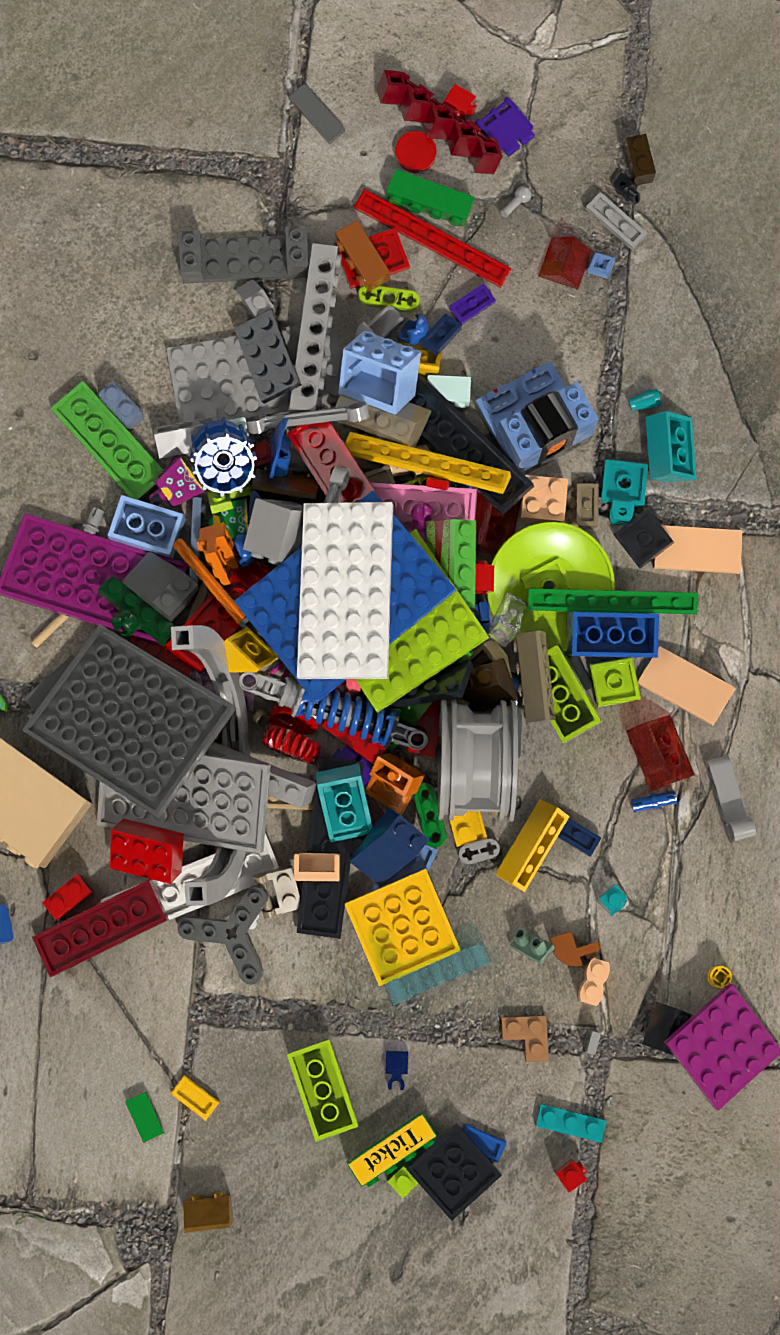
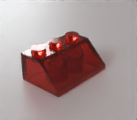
(492, 527)
(660, 753)

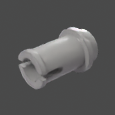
(93, 521)

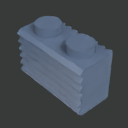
(121, 406)

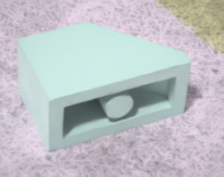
(453, 388)

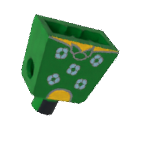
(234, 519)

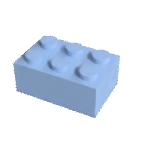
(146, 526)

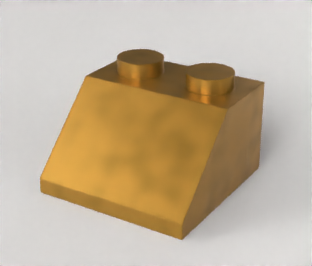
(207, 1212)

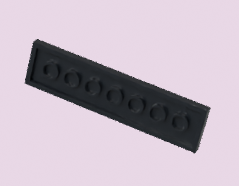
(458, 438)
(324, 901)

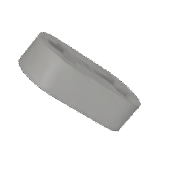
(480, 856)

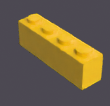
(532, 845)

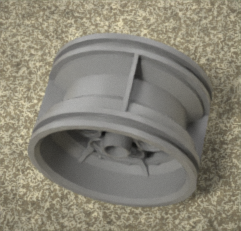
(477, 760)

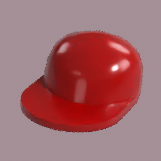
(282, 717)

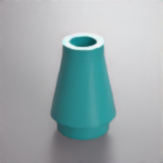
(646, 400)

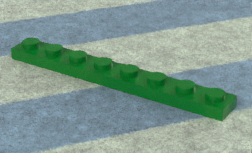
(611, 601)

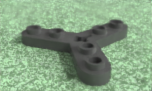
(238, 947)

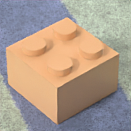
(545, 501)

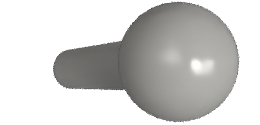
(522, 195)

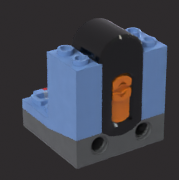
(537, 418)

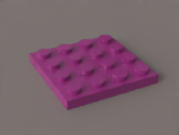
(723, 1046)

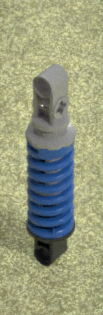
(337, 709)

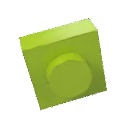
(402, 1182)

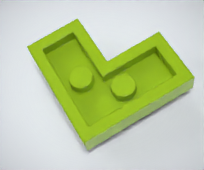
(224, 503)

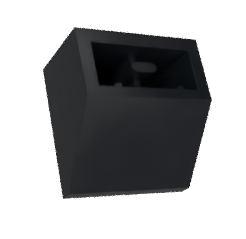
(663, 1024)

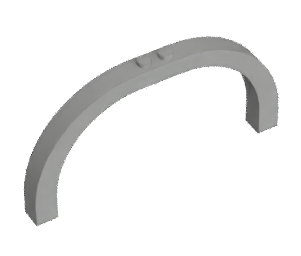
(210, 649)

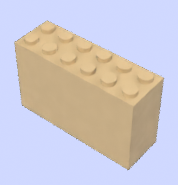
(35, 808)

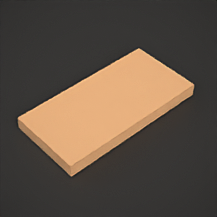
(702, 550)
(686, 686)

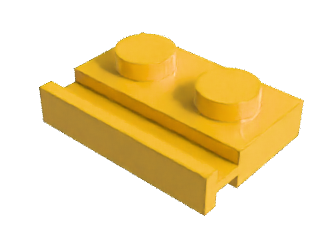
(468, 828)

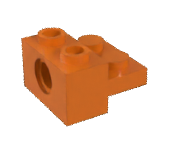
(218, 551)
(393, 782)

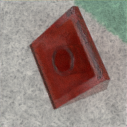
(565, 261)

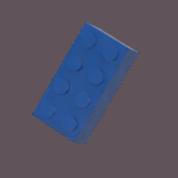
(612, 634)

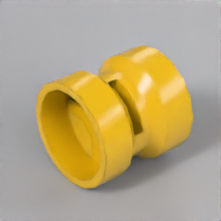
(715, 976)

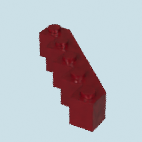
(440, 121)

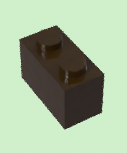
(639, 159)

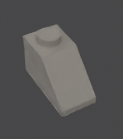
(254, 298)

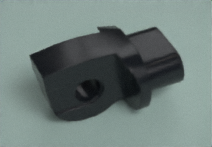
(628, 191)

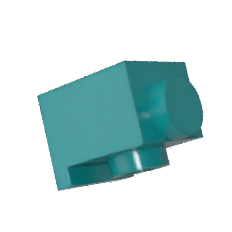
(612, 900)

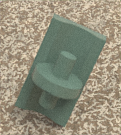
(531, 946)

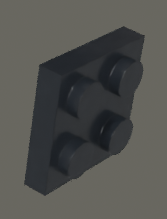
(643, 538)

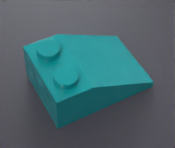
(344, 802)

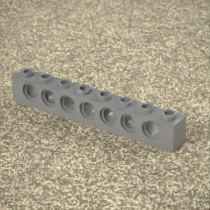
(320, 256)

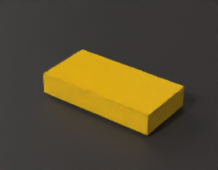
(195, 1097)

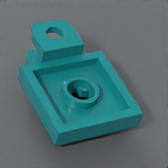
(623, 499)

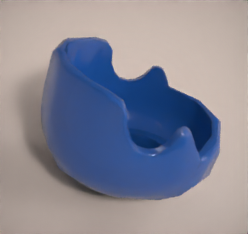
(413, 330)
(244, 556)

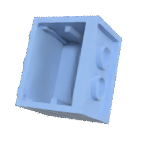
(379, 372)

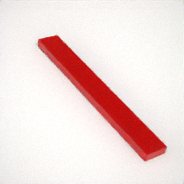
(432, 238)

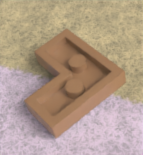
(531, 1029)

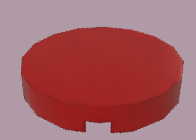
(415, 151)

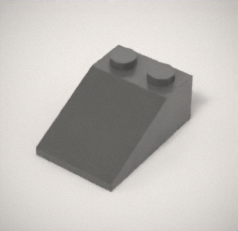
(161, 586)

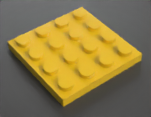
(402, 927)

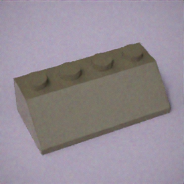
(401, 428)
(535, 676)

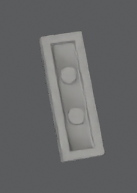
(616, 221)

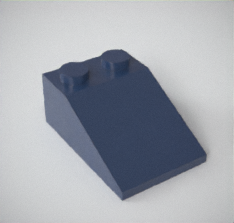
(388, 847)

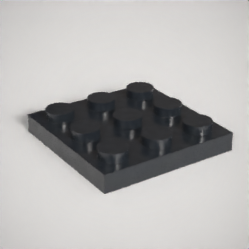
(454, 1171)

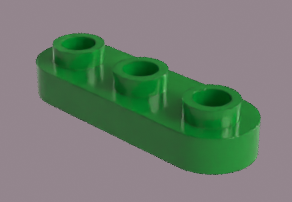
(424, 806)

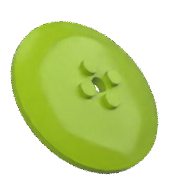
(545, 554)

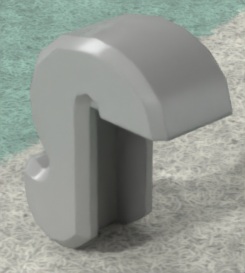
(382, 324)

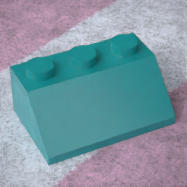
(670, 447)

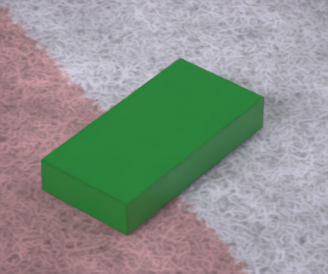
(144, 1117)

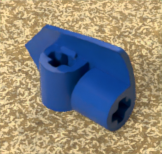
(280, 452)

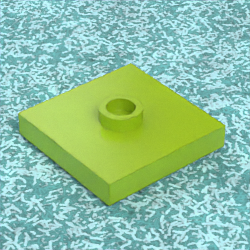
(614, 682)

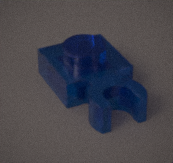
(396, 1065)

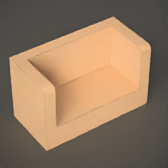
(316, 867)

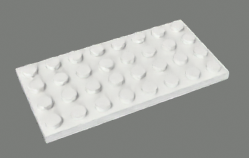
(345, 591)

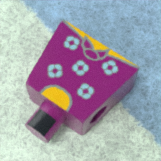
(175, 484)

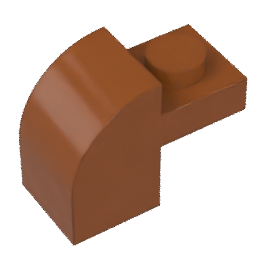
(568, 953)

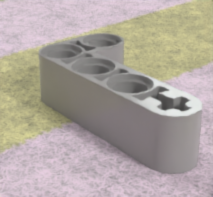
(729, 799)

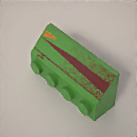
(455, 550)

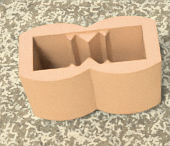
(595, 975)

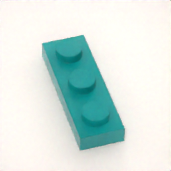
(570, 1123)

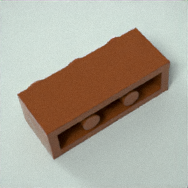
(361, 256)

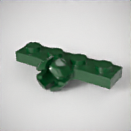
(134, 612)

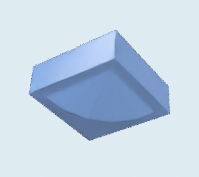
(601, 265)

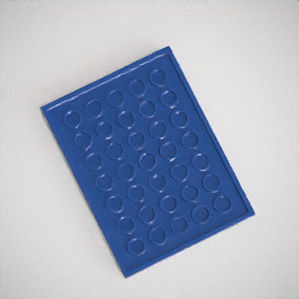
(275, 600)

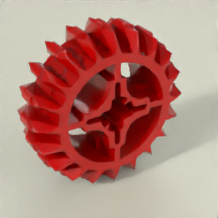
(291, 744)

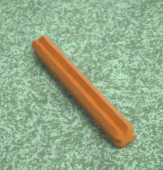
(209, 580)

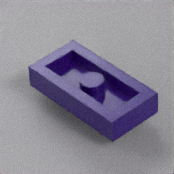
(472, 304)

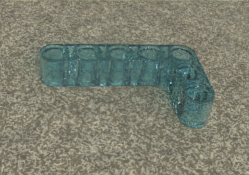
(437, 973)

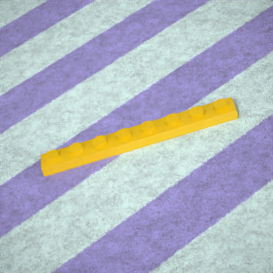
(428, 463)

